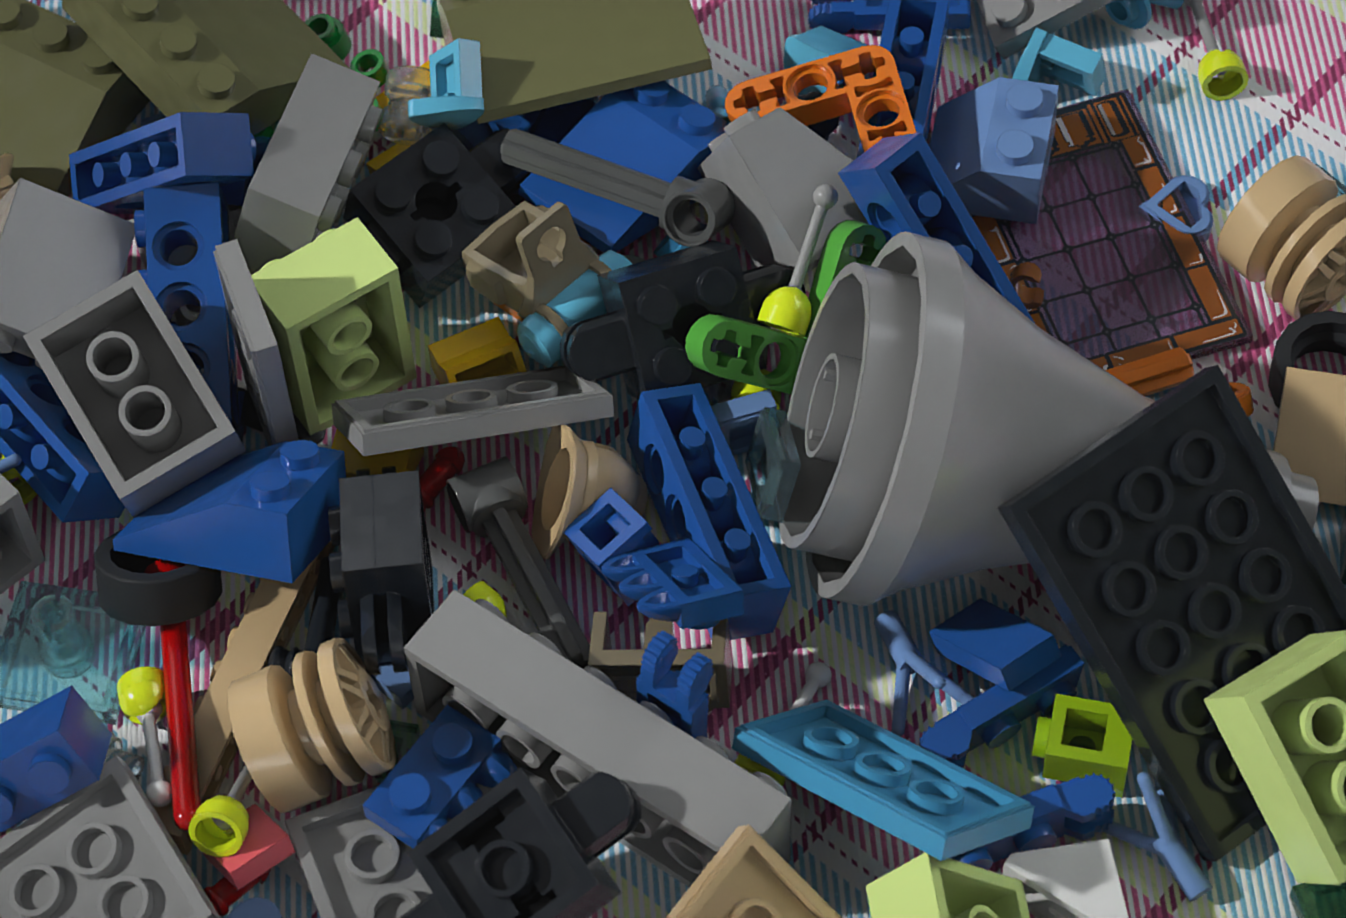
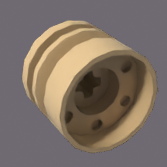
(1292, 236)
(311, 725)

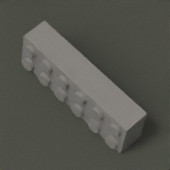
(576, 723)

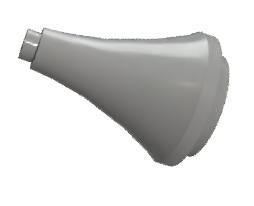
(926, 415)

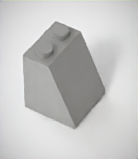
(772, 174)
(53, 258)

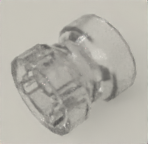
(401, 86)

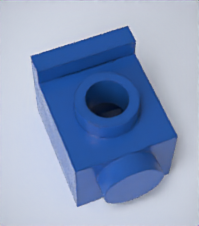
(609, 530)

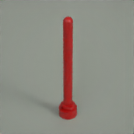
(179, 714)

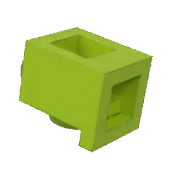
(1088, 725)

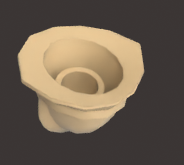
(572, 479)

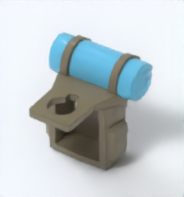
(542, 272)

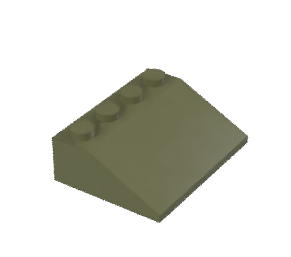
(573, 49)
(206, 52)
(56, 94)

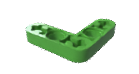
(755, 338)

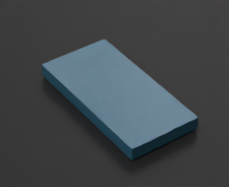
(884, 779)

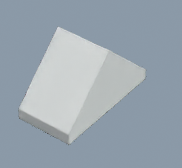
(1069, 881)

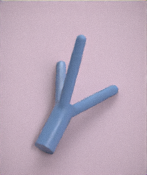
(909, 662)
(1168, 845)

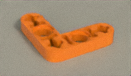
(860, 96)

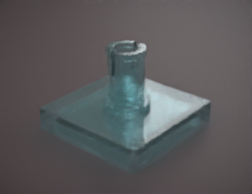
(61, 641)

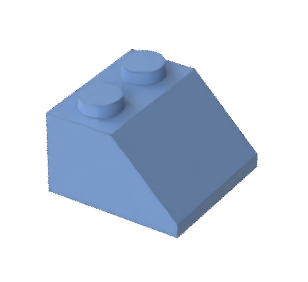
(998, 146)

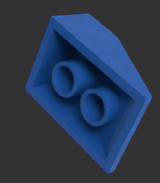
(639, 128)
(247, 517)

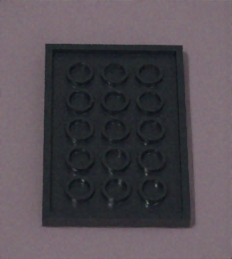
(1177, 577)

